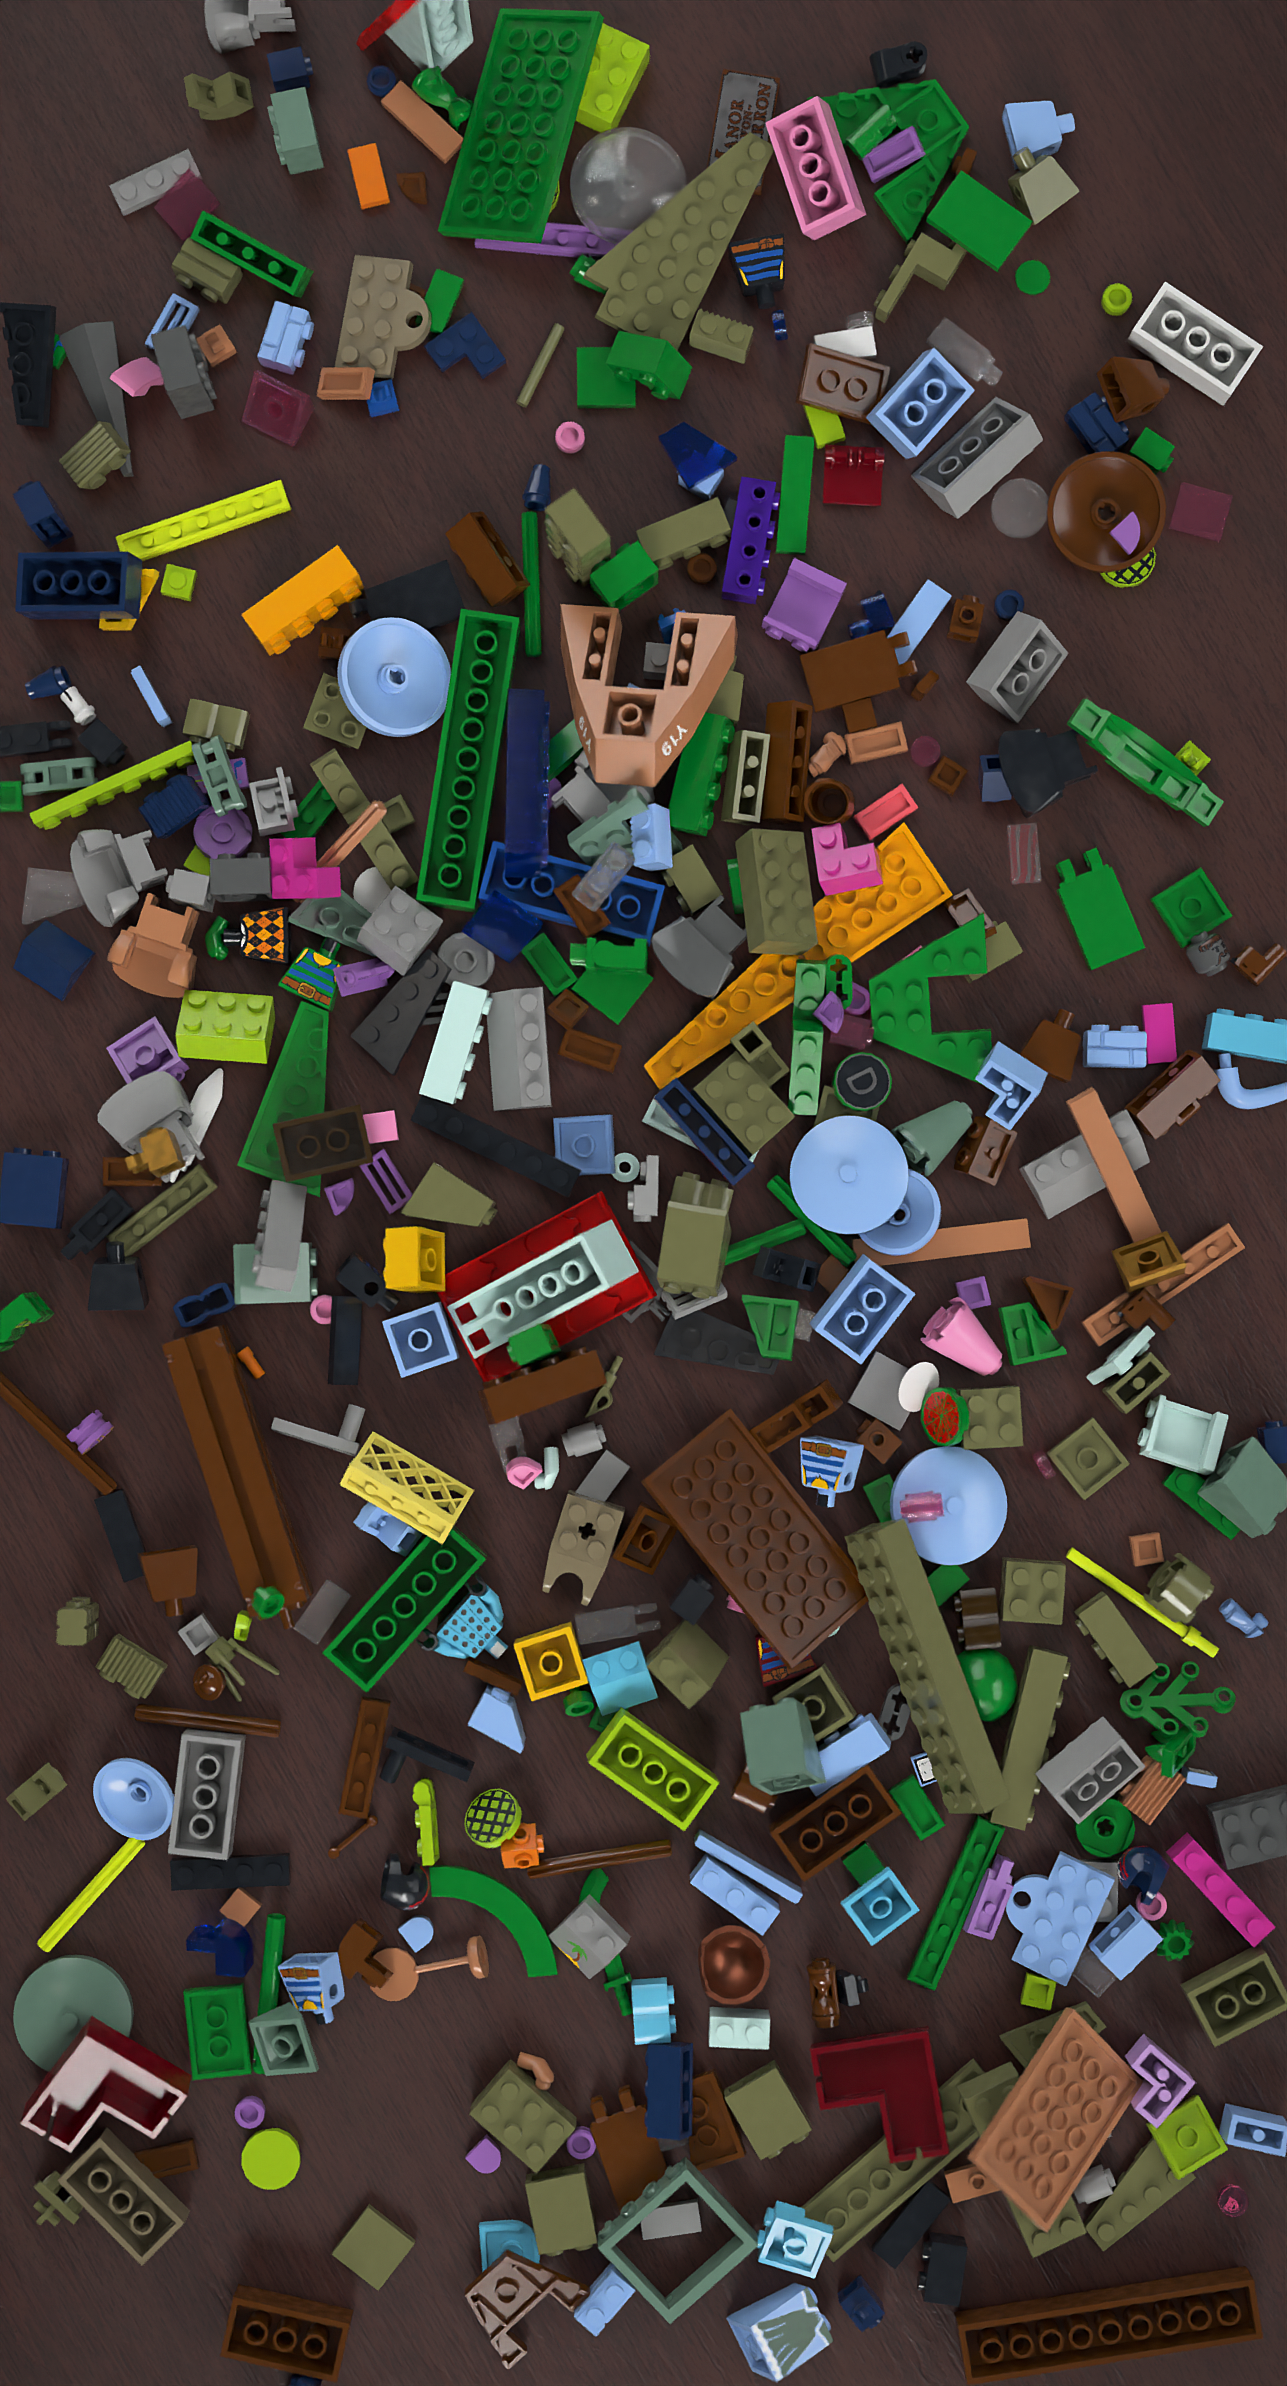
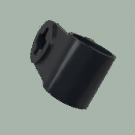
(894, 66)

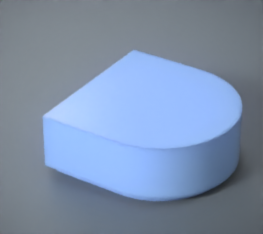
(417, 1931)

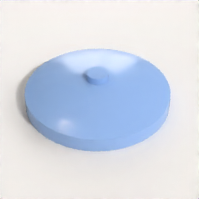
(394, 677)
(849, 1175)
(971, 1501)

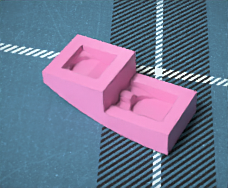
(138, 376)

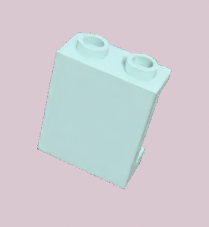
(1182, 1435)

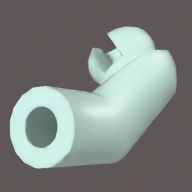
(551, 1469)

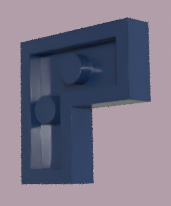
(468, 340)

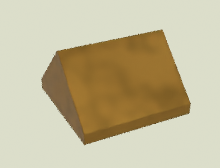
(1148, 1262)

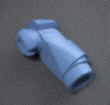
(1238, 1617)

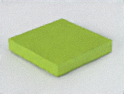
(1188, 2137)

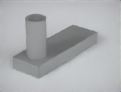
(343, 1443)

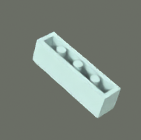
(455, 1041)

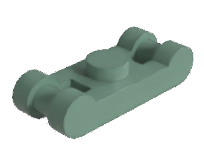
(58, 775)
(218, 776)

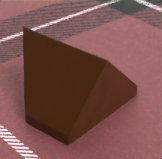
(1049, 1299)

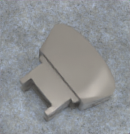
(112, 872)

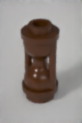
(824, 2005)

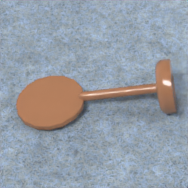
(407, 1972)

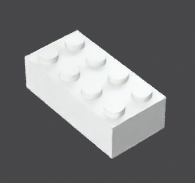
(1194, 343)

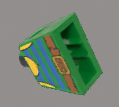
(313, 975)

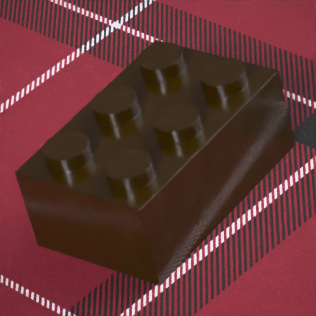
(323, 1143)

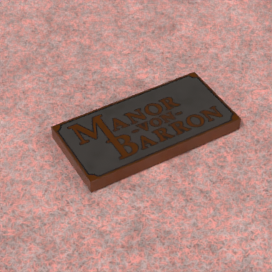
(742, 107)

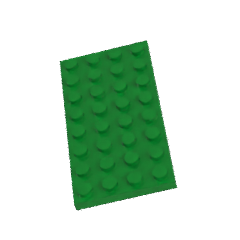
(520, 124)

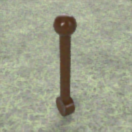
(334, 1851)

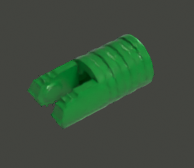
(872, 131)

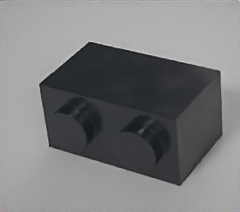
(692, 1597)
(943, 2268)

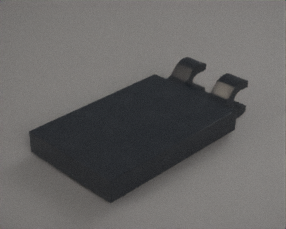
(422, 596)

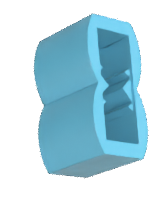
(651, 2010)

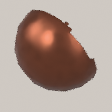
(733, 1965)

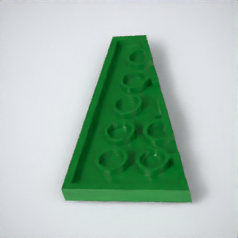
(292, 1093)

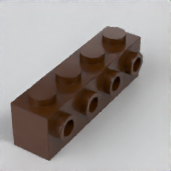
(785, 763)

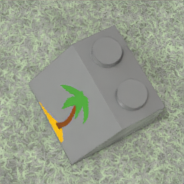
(589, 1937)

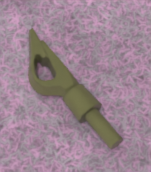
(604, 1390)

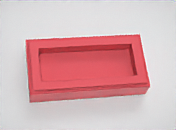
(885, 812)

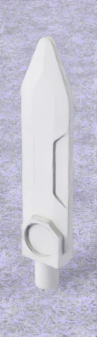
(203, 1107)

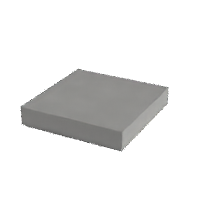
(879, 1391)

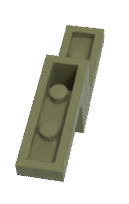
(928, 261)
(352, 803)

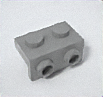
(272, 804)

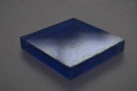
(502, 926)

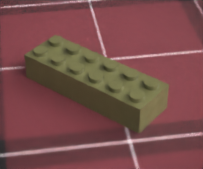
(983, 2099)

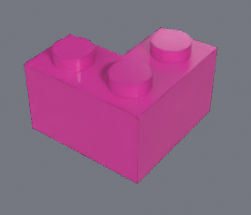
(842, 867)
(296, 871)

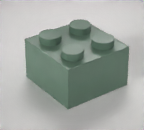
(295, 131)

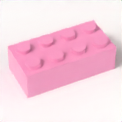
(815, 168)

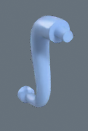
(1245, 1098)

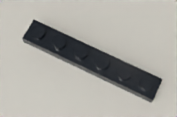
(496, 1145)

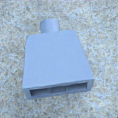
(1035, 127)

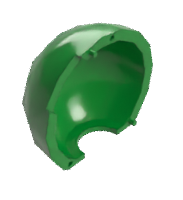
(990, 1681)

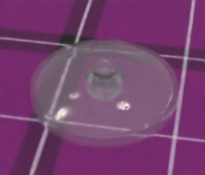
(623, 180)

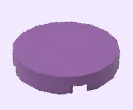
(222, 834)

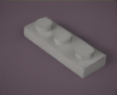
(152, 182)

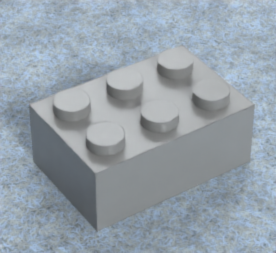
(1090, 1770)

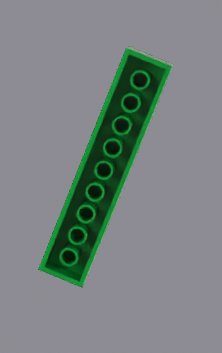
(468, 760)

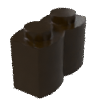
(978, 1618)

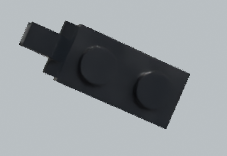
(97, 1224)

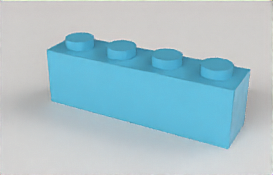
(1246, 1036)

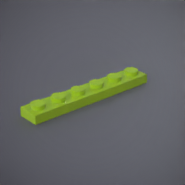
(104, 791)

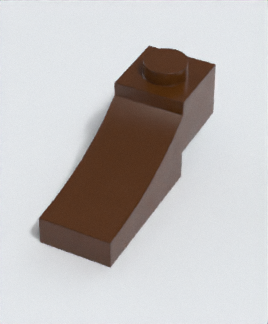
(796, 1416)

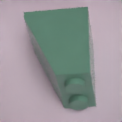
(244, 1280)
(1247, 1488)
(781, 1747)

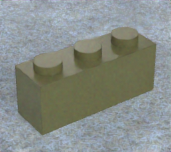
(685, 533)
(745, 778)
(1114, 1640)

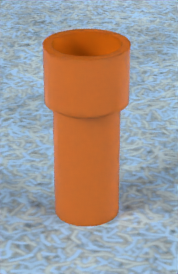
(251, 1363)

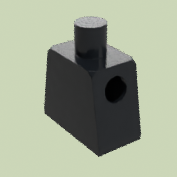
(117, 1281)

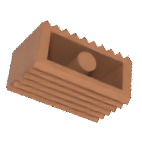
(1149, 1790)

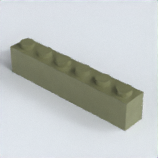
(1028, 1734)

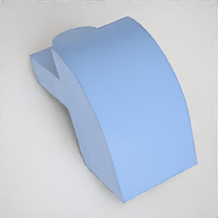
(389, 1529)

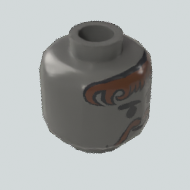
(1208, 953)

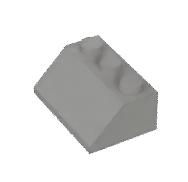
(1017, 666)

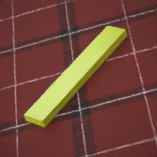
(205, 521)

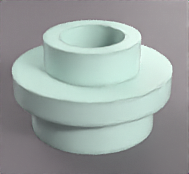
(635, 1167)

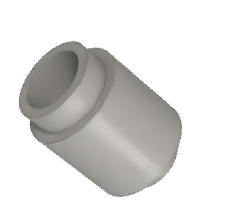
(583, 1439)
(1095, 2185)

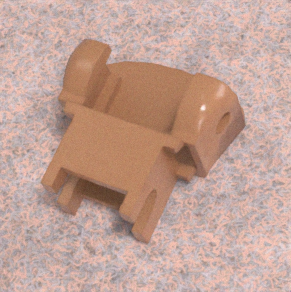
(156, 951)

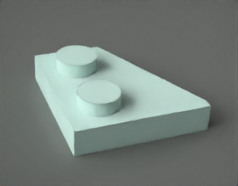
(1120, 1358)

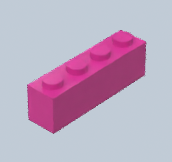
(1220, 1889)

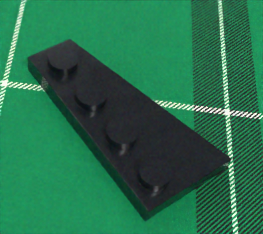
(396, 1019)

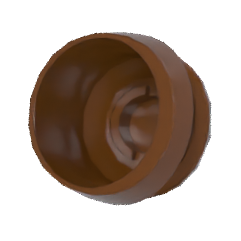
(828, 802)

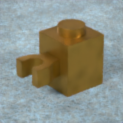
(159, 1153)

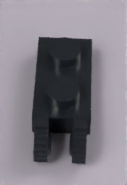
(32, 738)

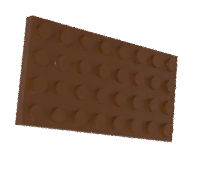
(758, 1538)

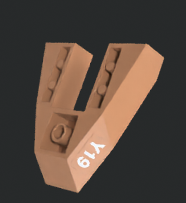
(637, 731)

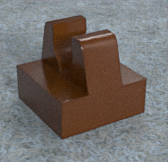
(332, 642)

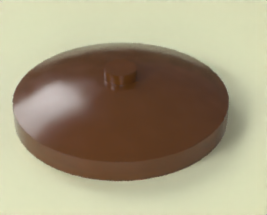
(1094, 499)

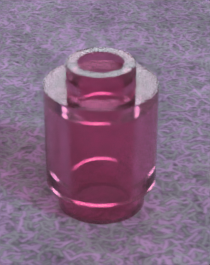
(922, 1507)

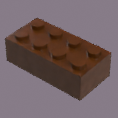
(541, 1387)
(834, 1821)
(286, 2333)

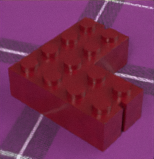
(107, 2074)
(898, 2074)

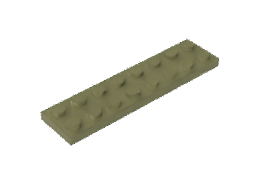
(875, 2187)

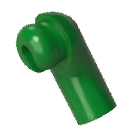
(214, 941)

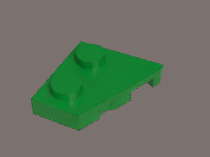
(773, 1325)
(1026, 1335)

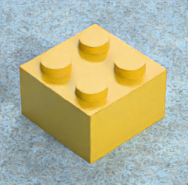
(414, 1260)
(551, 1661)

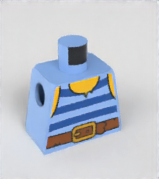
(829, 1466)
(314, 1983)

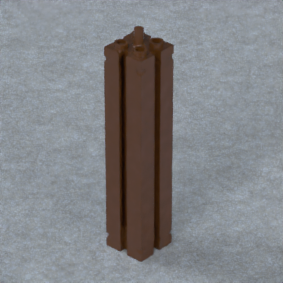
(238, 1468)

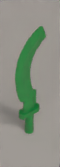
(615, 1972)

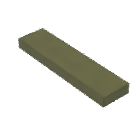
(164, 1210)

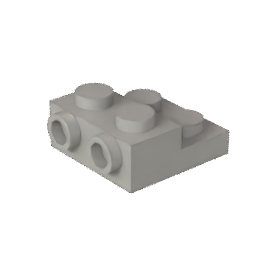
(645, 1197)

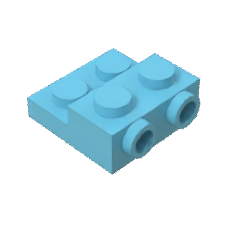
(793, 2240)

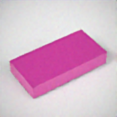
(1159, 1026)

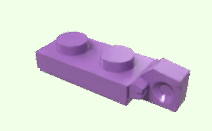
(990, 1899)

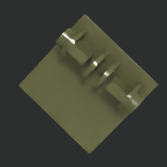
(331, 716)

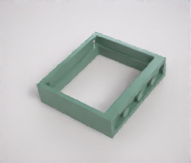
(707, 2274)

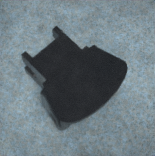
(1040, 767)

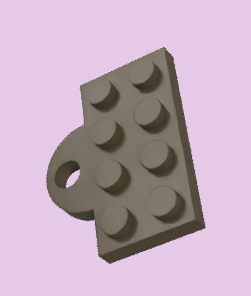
(379, 315)

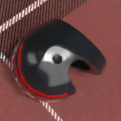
(402, 1890)

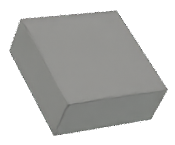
(198, 1634)

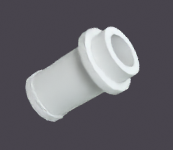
(83, 712)

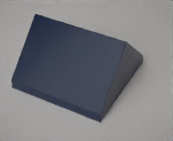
(52, 959)

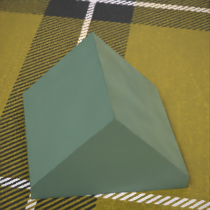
(283, 2042)

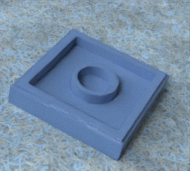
(586, 1143)

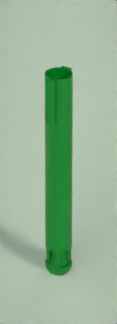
(270, 1974)

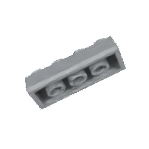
(978, 457)
(519, 1050)
(1069, 1172)

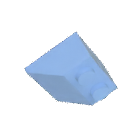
(499, 1718)

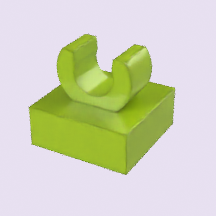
(1192, 757)

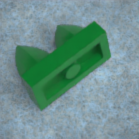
(1172, 1752)

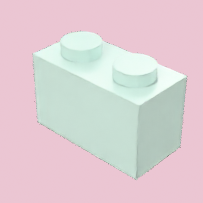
(739, 2028)

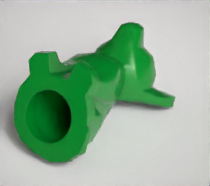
(437, 91)

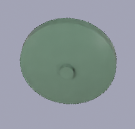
(62, 1999)

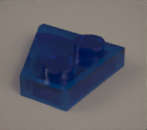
(695, 454)

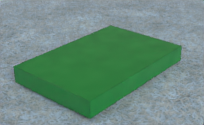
(979, 221)
(218, 2031)

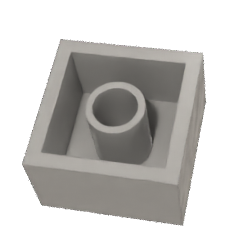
(399, 930)

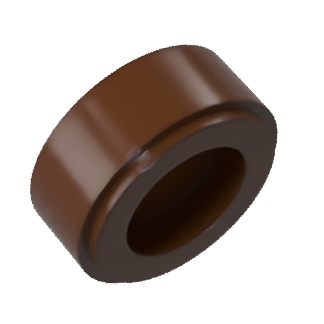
(701, 569)

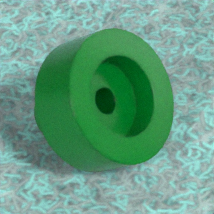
(267, 1601)
(578, 1702)

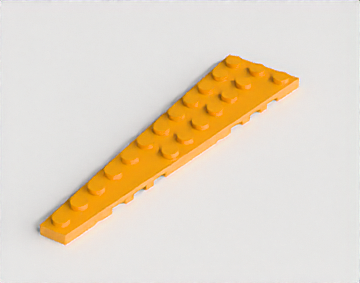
(845, 925)

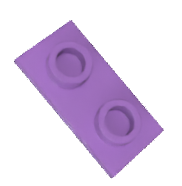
(362, 976)

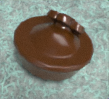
(209, 1682)

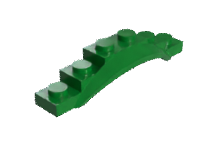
(1145, 762)

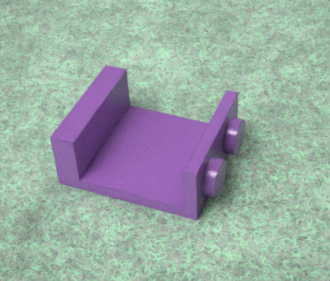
(803, 606)

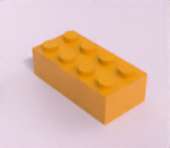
(304, 601)

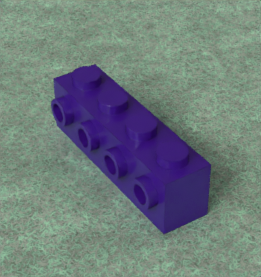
(748, 541)

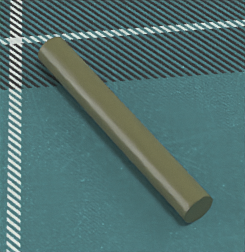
(540, 365)

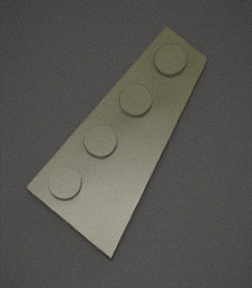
(1136, 2196)

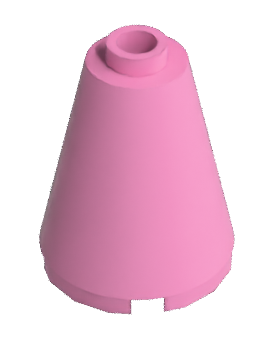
(962, 1338)

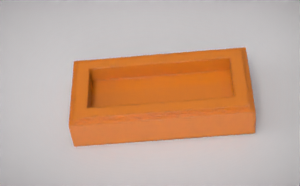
(368, 176)

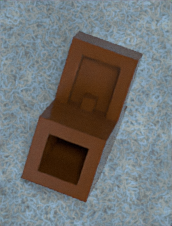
(356, 1955)

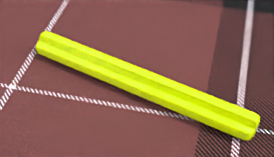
(90, 1894)

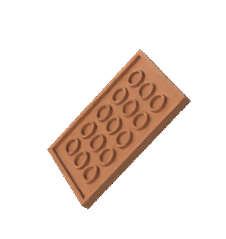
(1056, 2119)

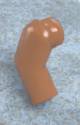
(539, 2067)

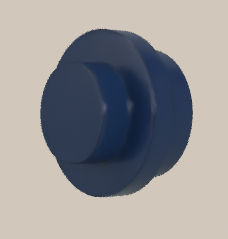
(381, 80)

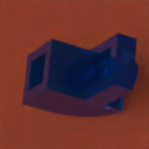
(230, 1944)

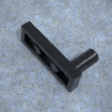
(405, 1744)

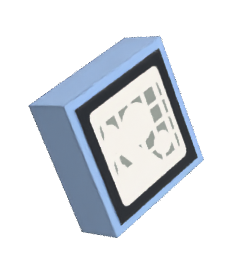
(923, 1769)
(1199, 1777)

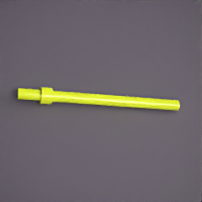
(1188, 1634)

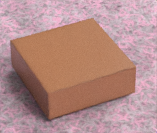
(1146, 1549)
(240, 1906)

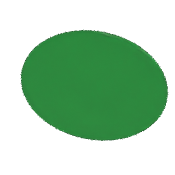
(1032, 277)

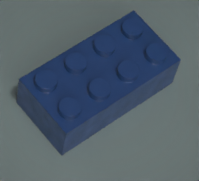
(78, 585)

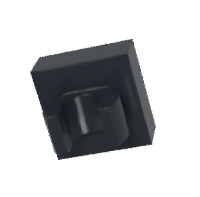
(849, 1987)

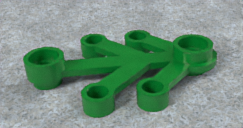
(1173, 1702)

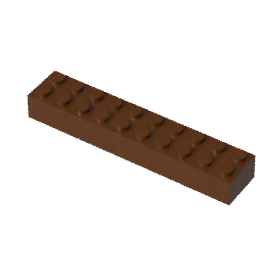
(1108, 2325)

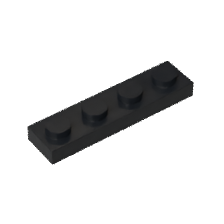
(232, 1873)

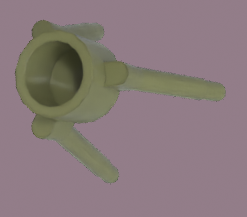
(222, 1653)

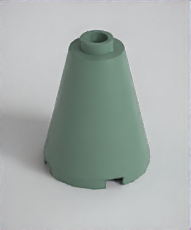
(933, 1135)

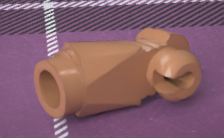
(827, 754)

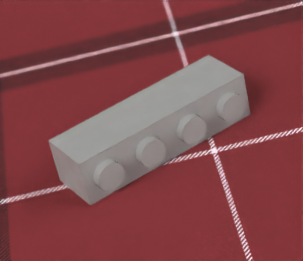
(280, 1235)

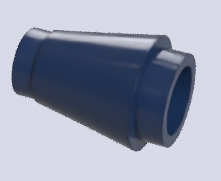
(537, 491)
(49, 683)

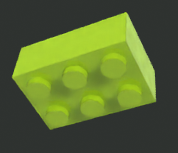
(612, 78)
(225, 1026)

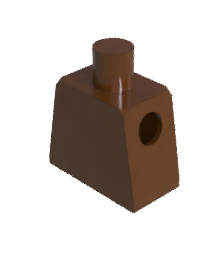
(1131, 387)
(1053, 1046)
(170, 1576)

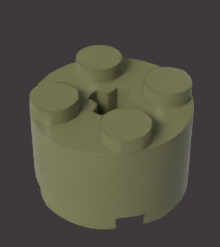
(1178, 1589)

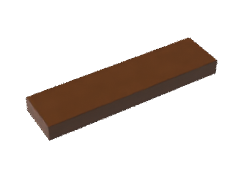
(364, 1757)

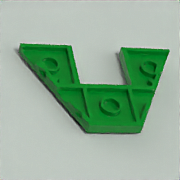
(938, 128)
(903, 1001)

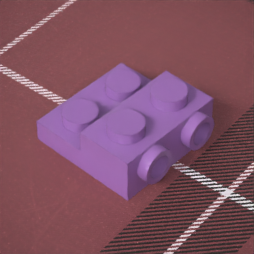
(147, 1051)

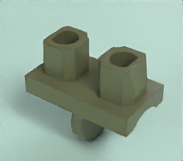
(48, 2189)

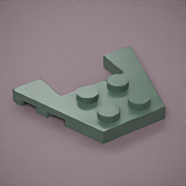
(597, 834)

